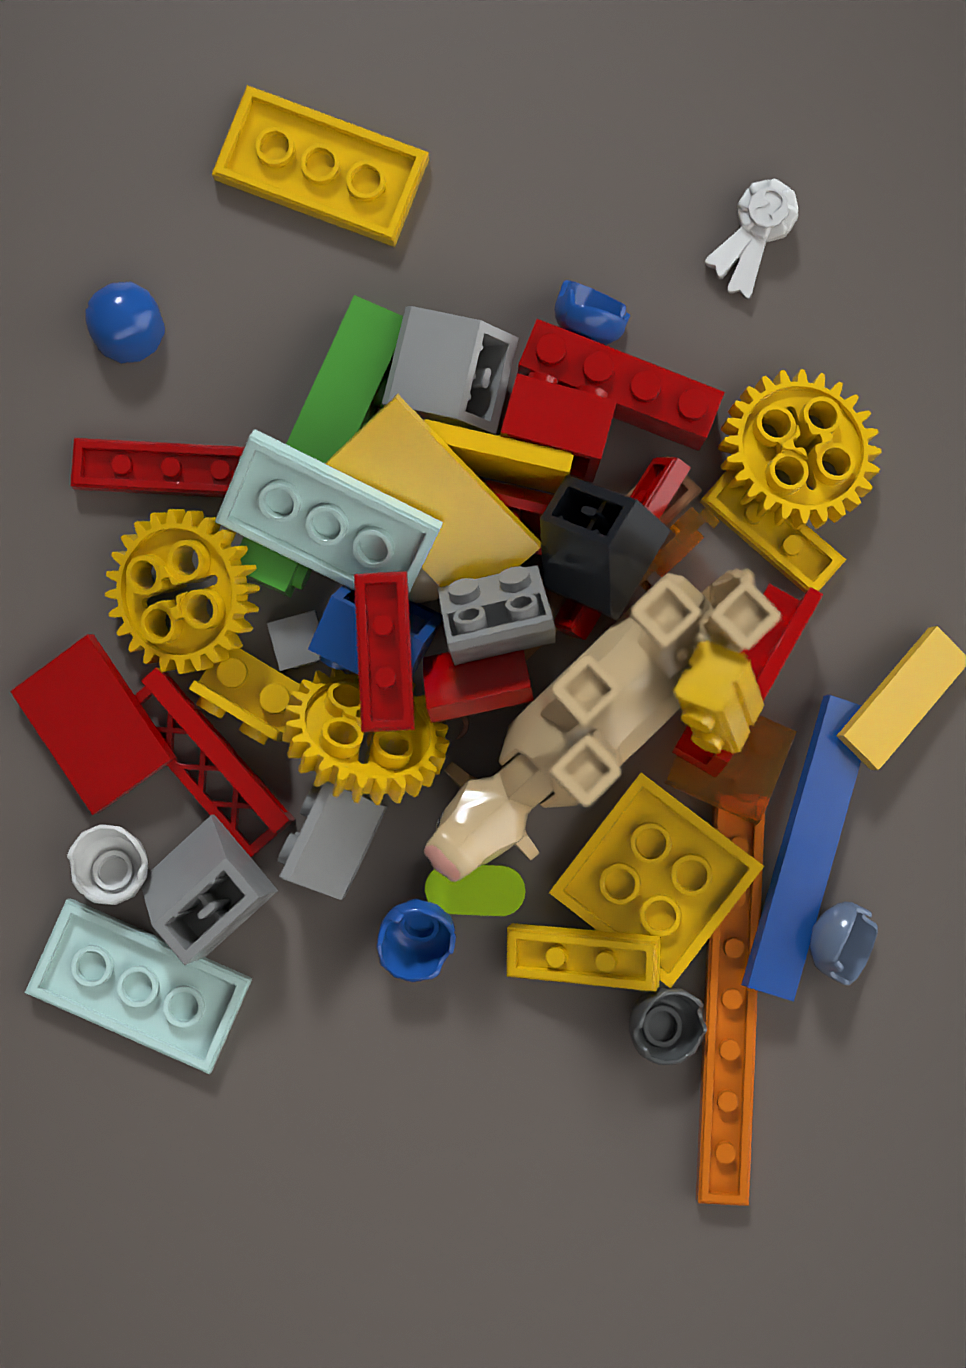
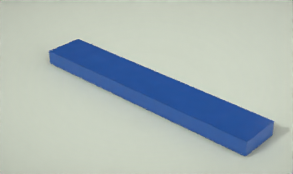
(805, 856)

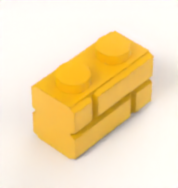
(719, 698)

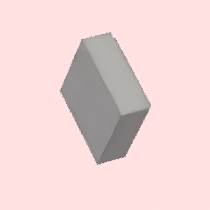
(292, 638)

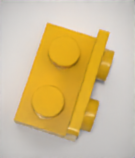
(248, 692)

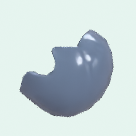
(843, 941)

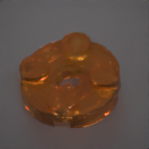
(685, 540)

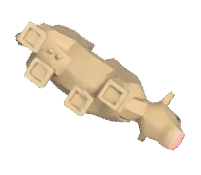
(594, 716)

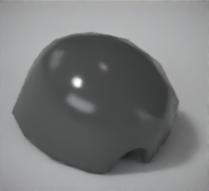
(667, 1025)

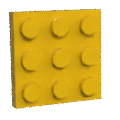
(657, 874)

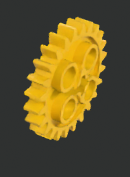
(799, 449)
(168, 546)
(326, 734)

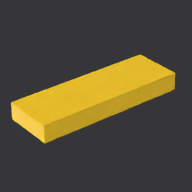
(795, 553)
(903, 698)
(583, 956)

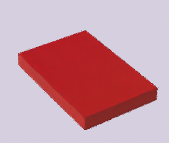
(93, 724)

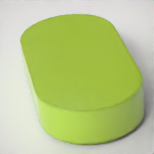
(483, 892)

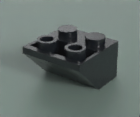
(597, 545)

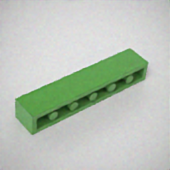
(337, 407)

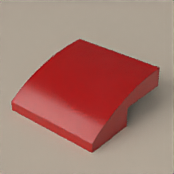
(475, 685)

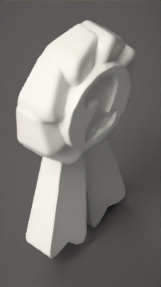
(765, 215)

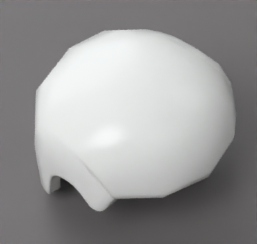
(108, 864)

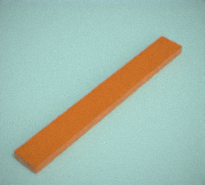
(730, 1037)

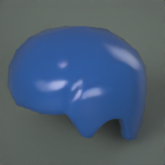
(590, 313)
(124, 322)
(415, 940)

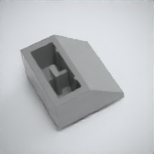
(451, 368)
(496, 614)
(331, 841)
(204, 891)

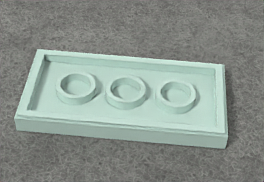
(323, 515)
(138, 986)

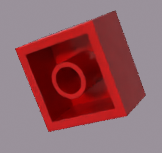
(560, 419)

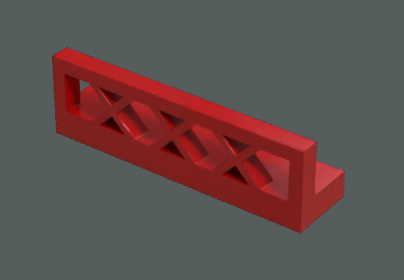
(766, 660)
(222, 755)

